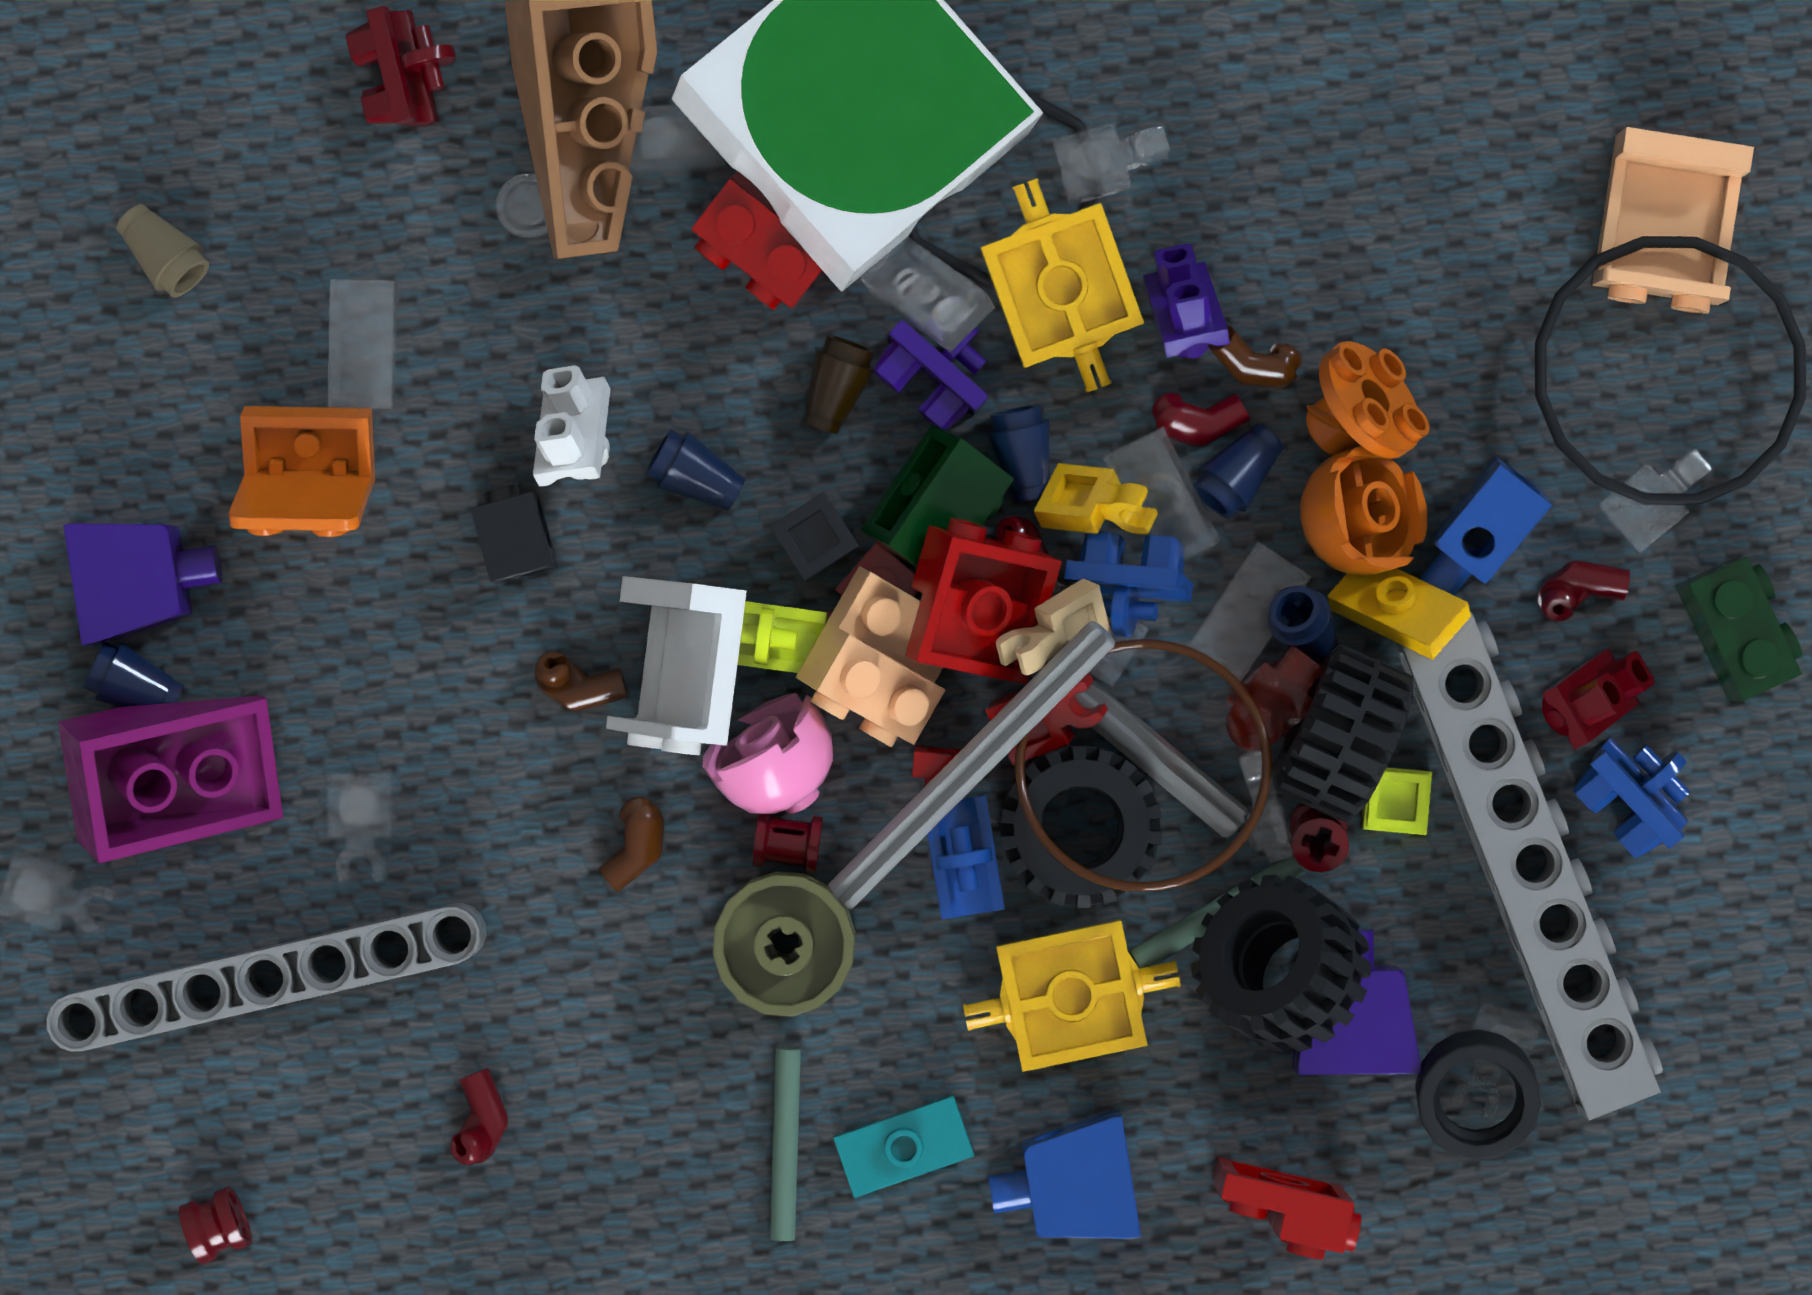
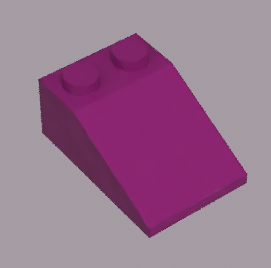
(169, 773)

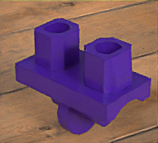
(1184, 303)
(955, 391)

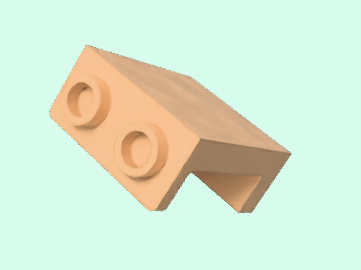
(1670, 189)

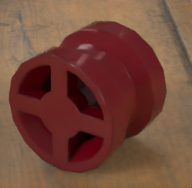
(215, 1225)

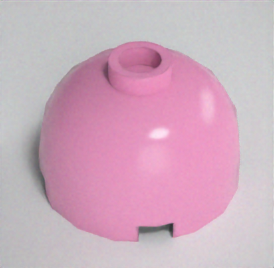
(775, 759)

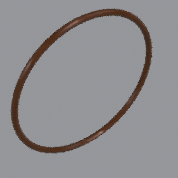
(1225, 854)

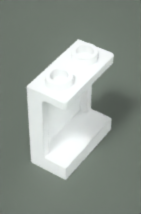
(686, 664)

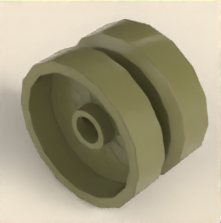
(779, 980)

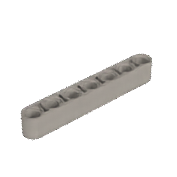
(239, 990)

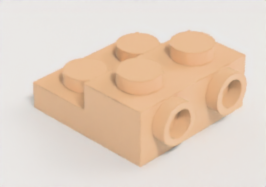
(864, 665)

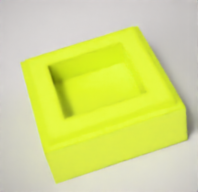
(1399, 802)

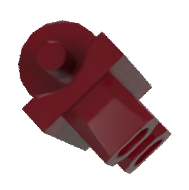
(407, 66)
(1595, 695)

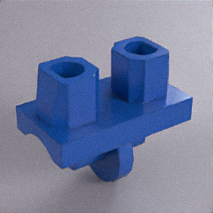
(1156, 579)
(1654, 815)
(966, 861)

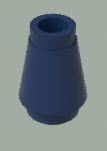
(1022, 449)
(694, 471)
(1237, 471)
(1303, 620)
(129, 679)

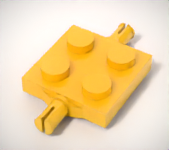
(1062, 285)
(1071, 995)

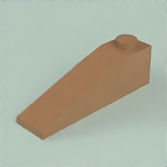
(581, 100)

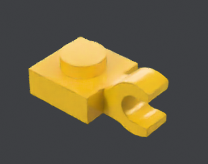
(1085, 496)

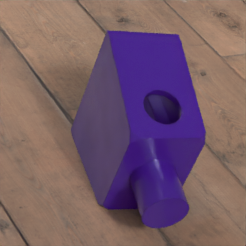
(133, 577)
(1377, 1037)

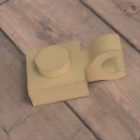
(1058, 623)

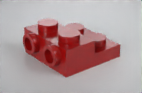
(748, 232)
(975, 595)
(1303, 1210)

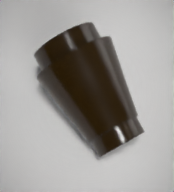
(836, 382)

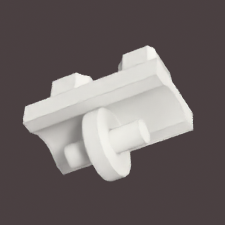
(571, 426)

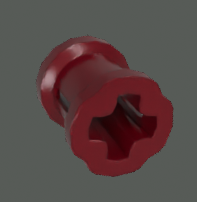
(787, 842)
(1329, 850)

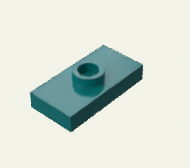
(903, 1145)

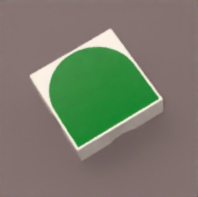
(855, 118)

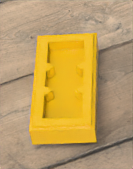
(1401, 609)

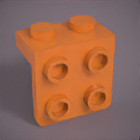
(304, 469)

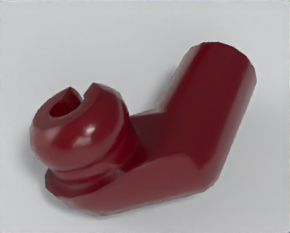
(484, 1123)

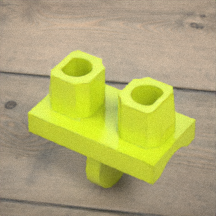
(778, 636)

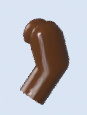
(1258, 369)
(574, 687)
(641, 843)

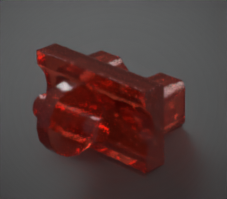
(1279, 695)

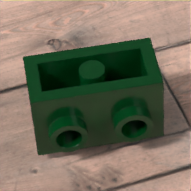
(936, 483)
(1740, 628)

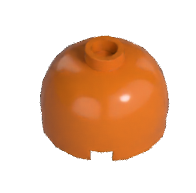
(1363, 513)

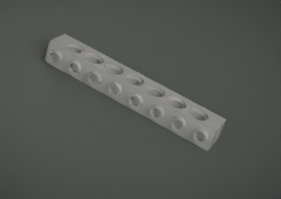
(1630, 1068)

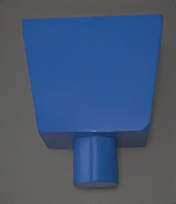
(1501, 504)
(1074, 1181)

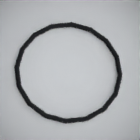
(1760, 280)

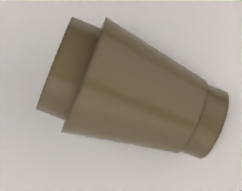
(164, 253)

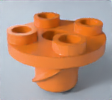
(1365, 403)

